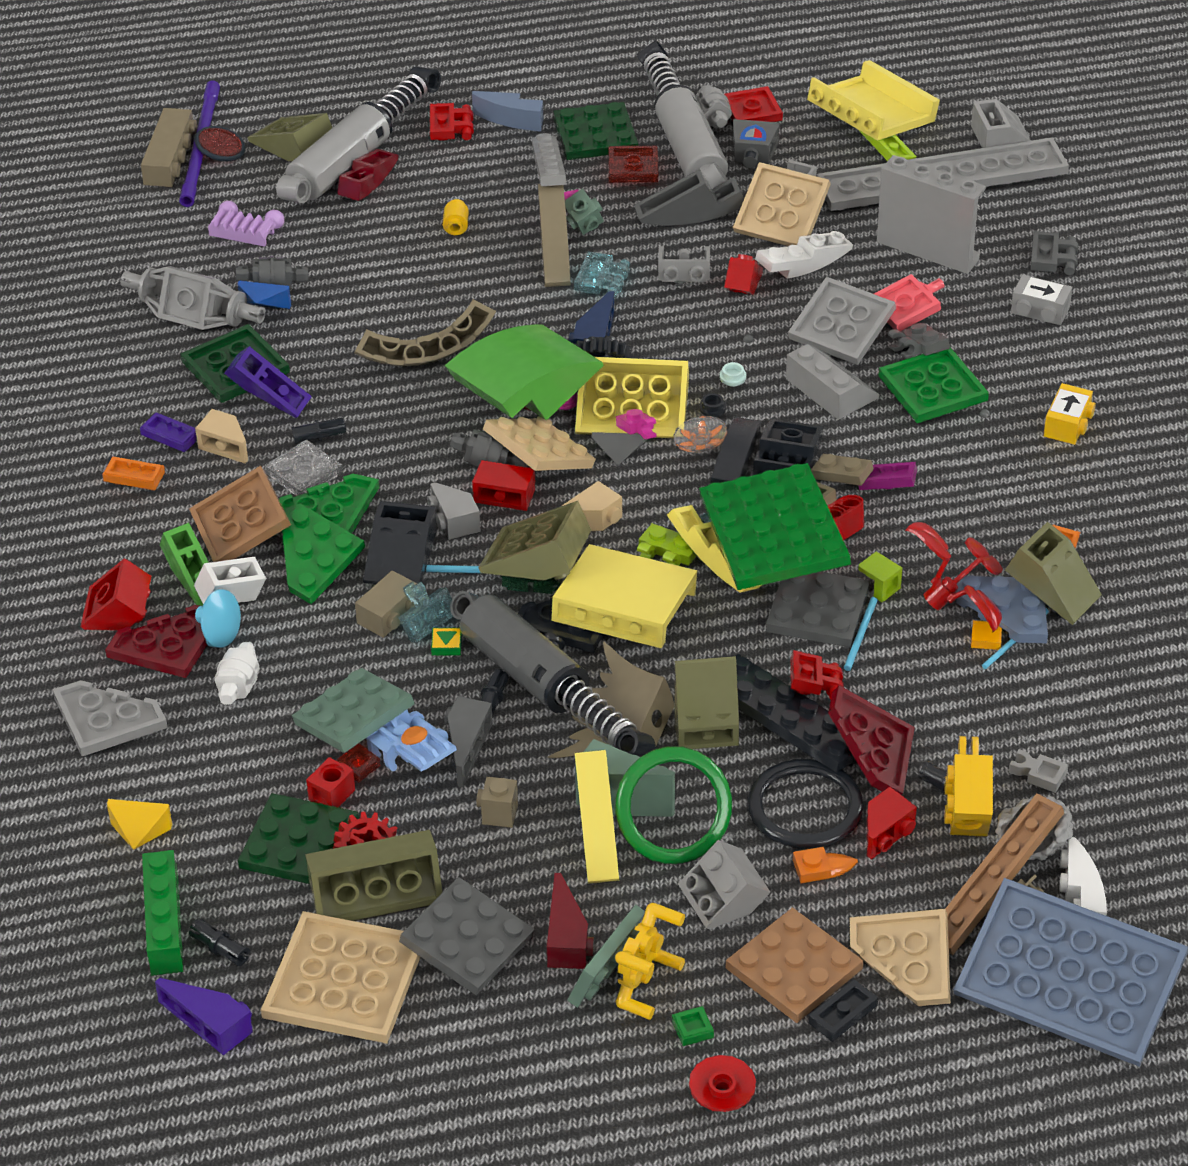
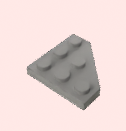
(106, 717)

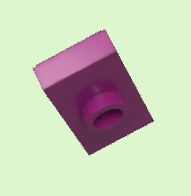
(891, 476)

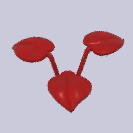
(945, 589)

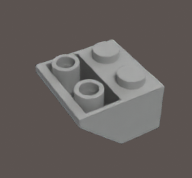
(996, 124)
(723, 885)

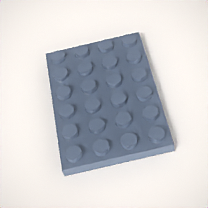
(1071, 971)

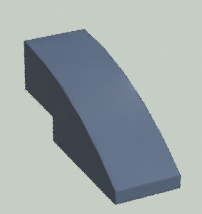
(508, 110)

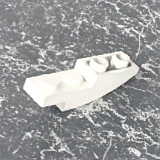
(807, 256)
(1082, 879)

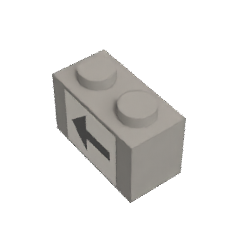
(1041, 299)

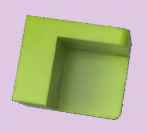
(884, 572)

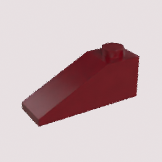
(568, 930)

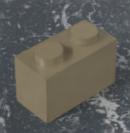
(383, 604)

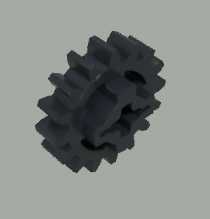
(604, 347)

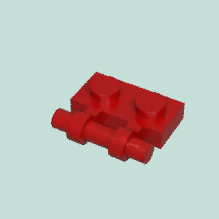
(444, 123)
(811, 675)

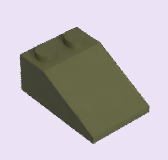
(291, 135)

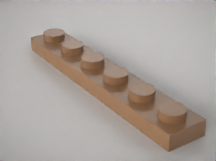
(1002, 862)

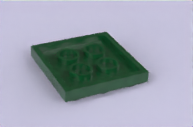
(594, 128)
(213, 358)
(288, 832)

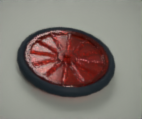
(219, 143)

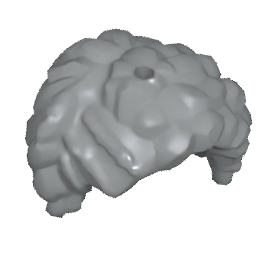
(1057, 836)

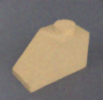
(222, 436)
(600, 506)

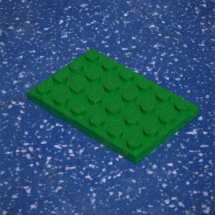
(774, 526)

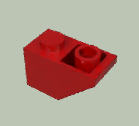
(743, 274)
(888, 820)

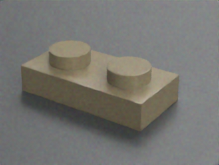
(842, 469)

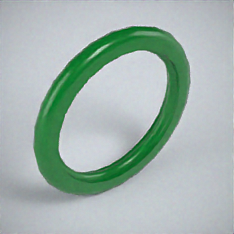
(626, 789)

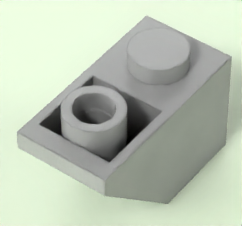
(454, 511)

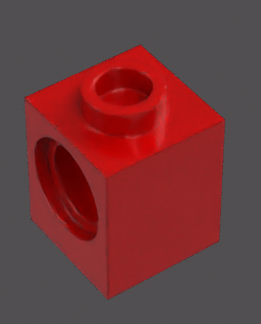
(331, 783)

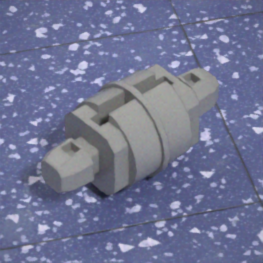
(714, 106)

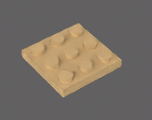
(781, 205)
(539, 443)

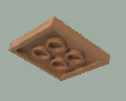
(240, 516)
(794, 964)

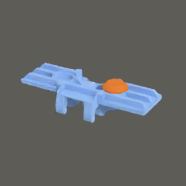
(412, 740)

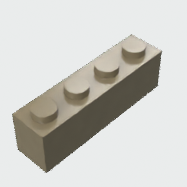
(168, 147)

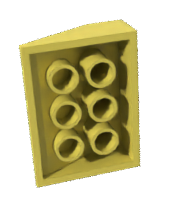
(628, 384)

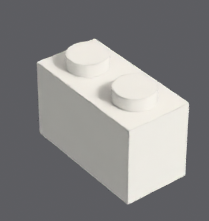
(239, 576)

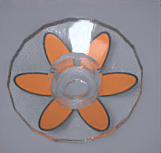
(700, 434)

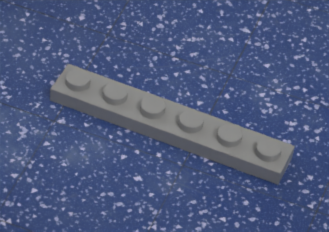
(548, 160)

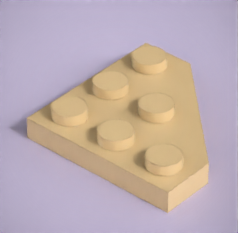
(907, 952)

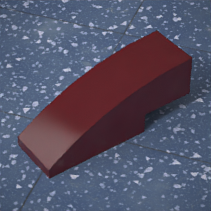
(366, 174)

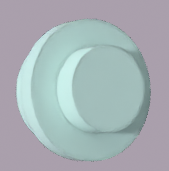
(733, 374)

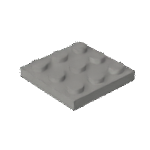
(842, 320)

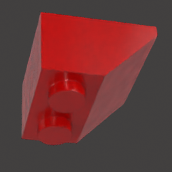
(117, 598)

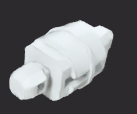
(237, 673)

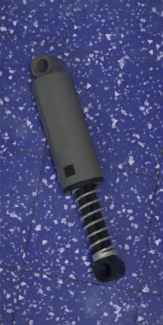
(543, 668)

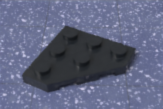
(540, 617)

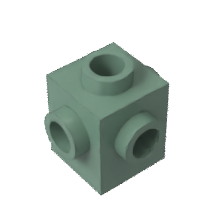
(583, 212)

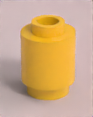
(455, 217)

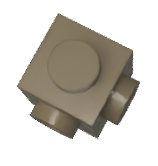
(498, 801)

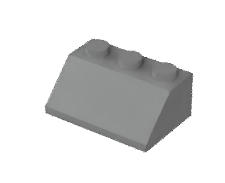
(827, 381)

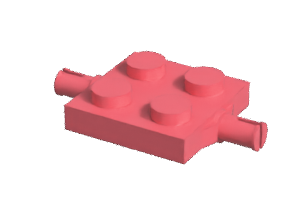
(912, 300)

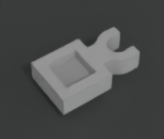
(1041, 771)

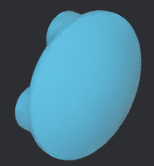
(219, 618)

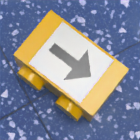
(1069, 414)

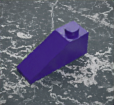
(267, 382)
(207, 1012)

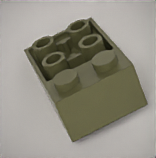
(1055, 573)
(706, 703)

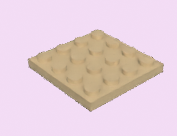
(342, 978)

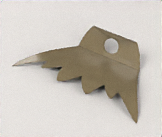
(631, 693)

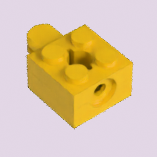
(969, 791)

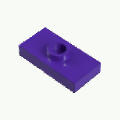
(169, 432)

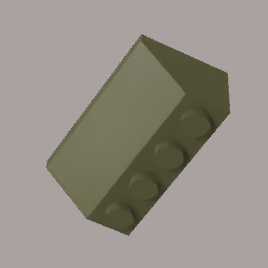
(375, 877)

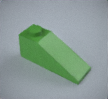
(184, 557)

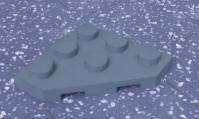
(1020, 609)

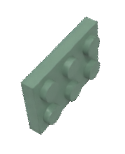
(604, 962)

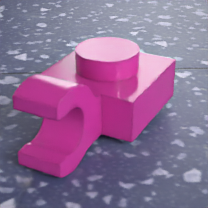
(637, 422)

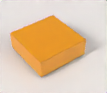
(983, 637)

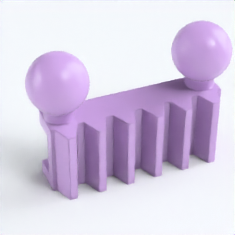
(236, 227)

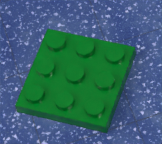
(933, 384)

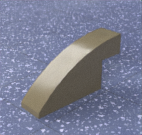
(554, 235)

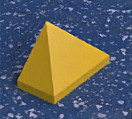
(139, 820)

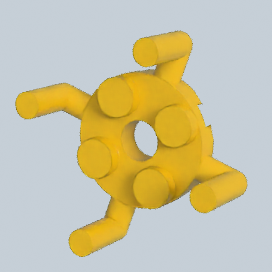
(637, 957)

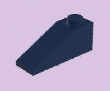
(596, 321)

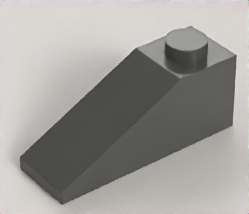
(467, 727)

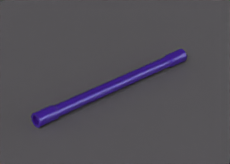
(189, 187)

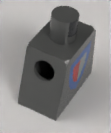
(754, 141)

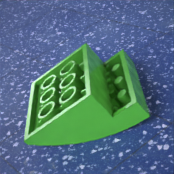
(524, 369)

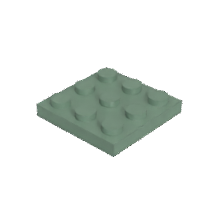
(352, 709)

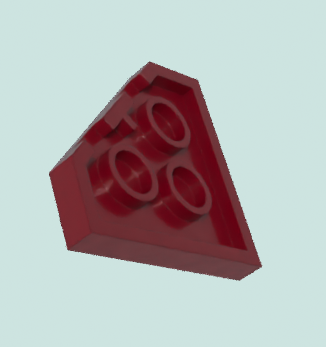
(161, 645)
(874, 737)

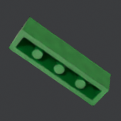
(162, 913)

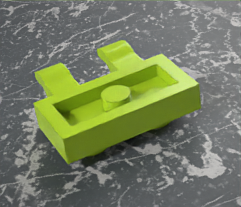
(666, 544)

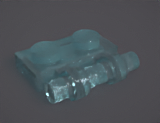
(594, 273)

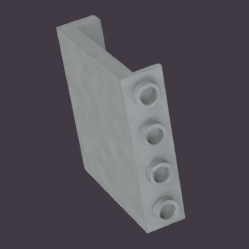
(928, 213)

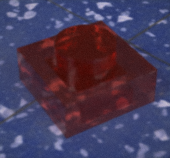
(361, 761)

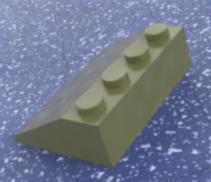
(539, 545)

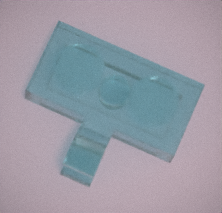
(428, 611)

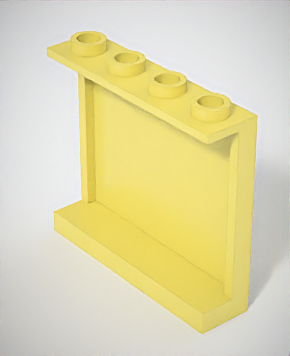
(876, 102)
(622, 595)

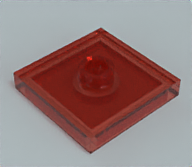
(633, 164)

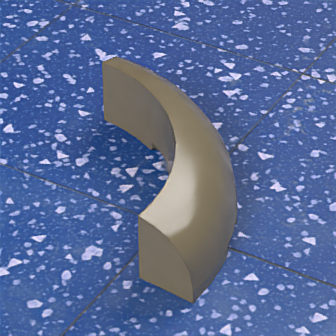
(427, 348)

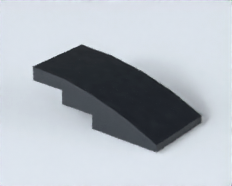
(787, 444)

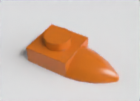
(818, 865)

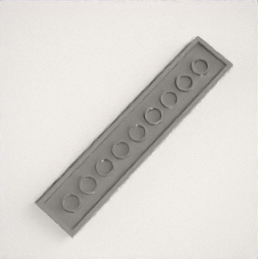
(984, 166)

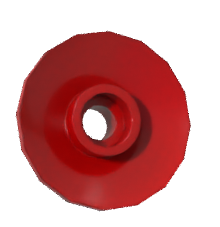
(722, 1073)

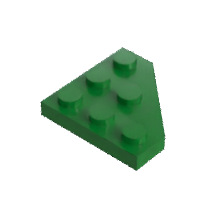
(340, 502)
(316, 552)

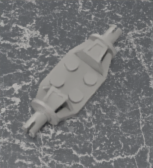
(191, 298)

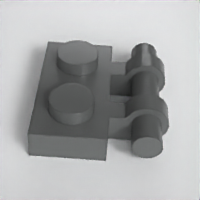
(1046, 256)

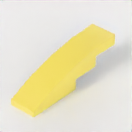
(703, 542)
(596, 816)

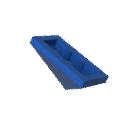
(266, 294)

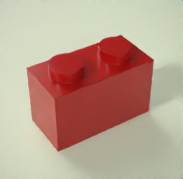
(503, 485)

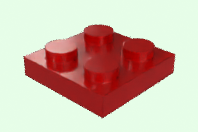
(754, 105)

